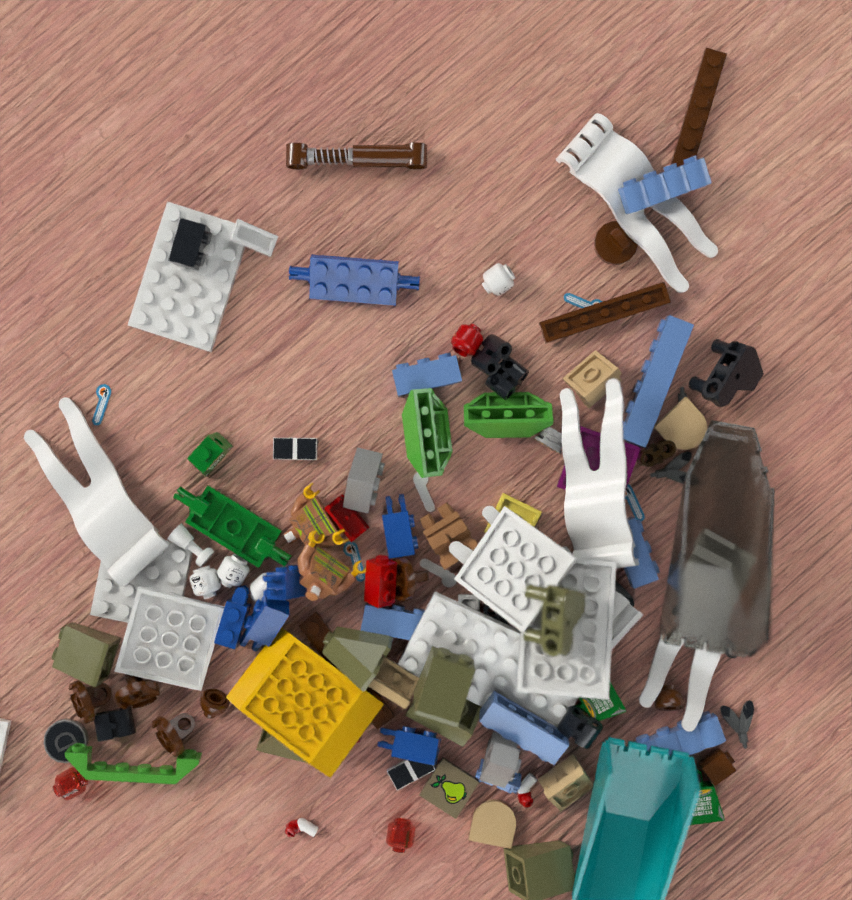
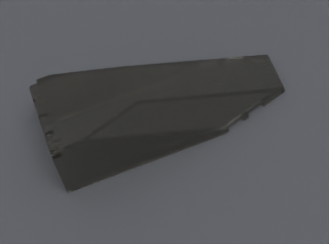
(722, 548)

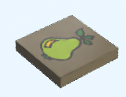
(449, 788)

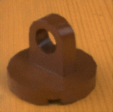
(613, 244)
(407, 579)
(136, 693)
(85, 700)
(170, 734)

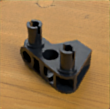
(741, 373)

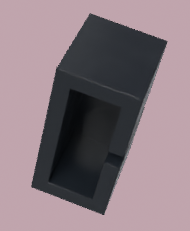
(189, 244)

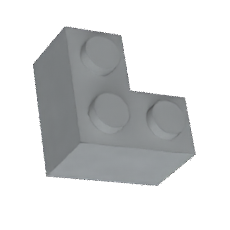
(363, 480)
(500, 761)

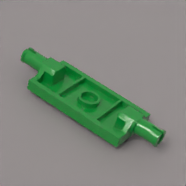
(233, 526)

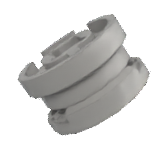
(551, 439)

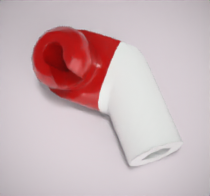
(524, 792)
(300, 825)

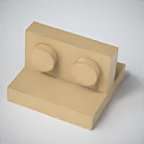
(590, 378)
(394, 683)
(566, 783)

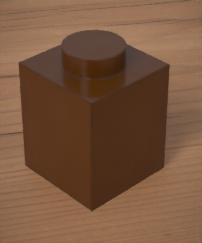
(717, 766)

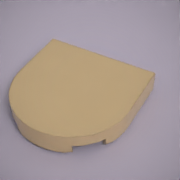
(683, 425)
(493, 824)

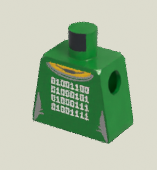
(209, 453)
(602, 708)
(708, 805)

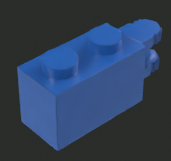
(398, 530)
(284, 584)
(233, 619)
(264, 622)
(413, 745)

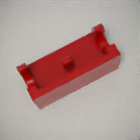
(346, 519)

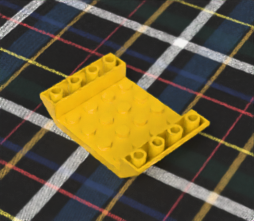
(304, 702)

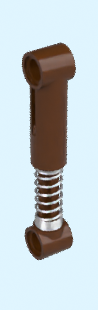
(410, 156)

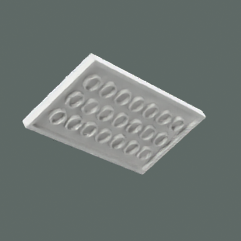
(492, 647)

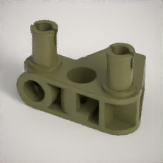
(566, 609)

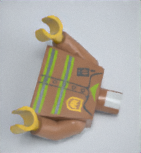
(309, 515)
(322, 572)

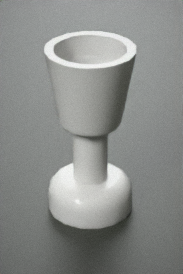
(183, 538)

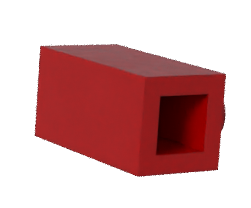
(380, 581)

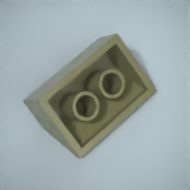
(456, 734)

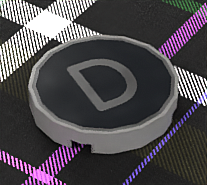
(61, 736)

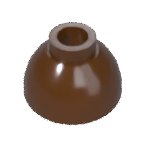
(669, 699)
(213, 702)

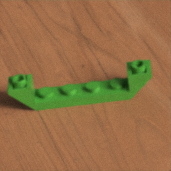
(81, 757)

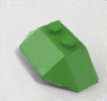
(514, 418)
(426, 432)

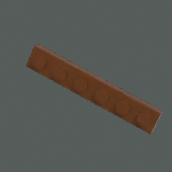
(699, 105)
(604, 312)
(315, 631)

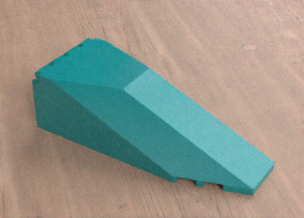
(635, 822)

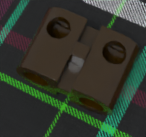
(656, 453)

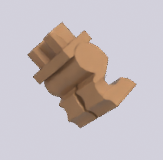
(441, 533)

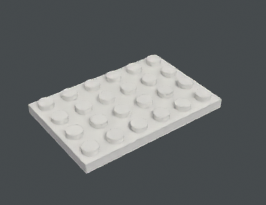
(184, 301)
(587, 666)

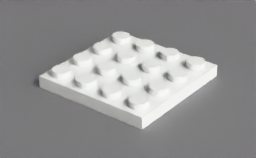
(508, 561)
(165, 573)
(169, 638)

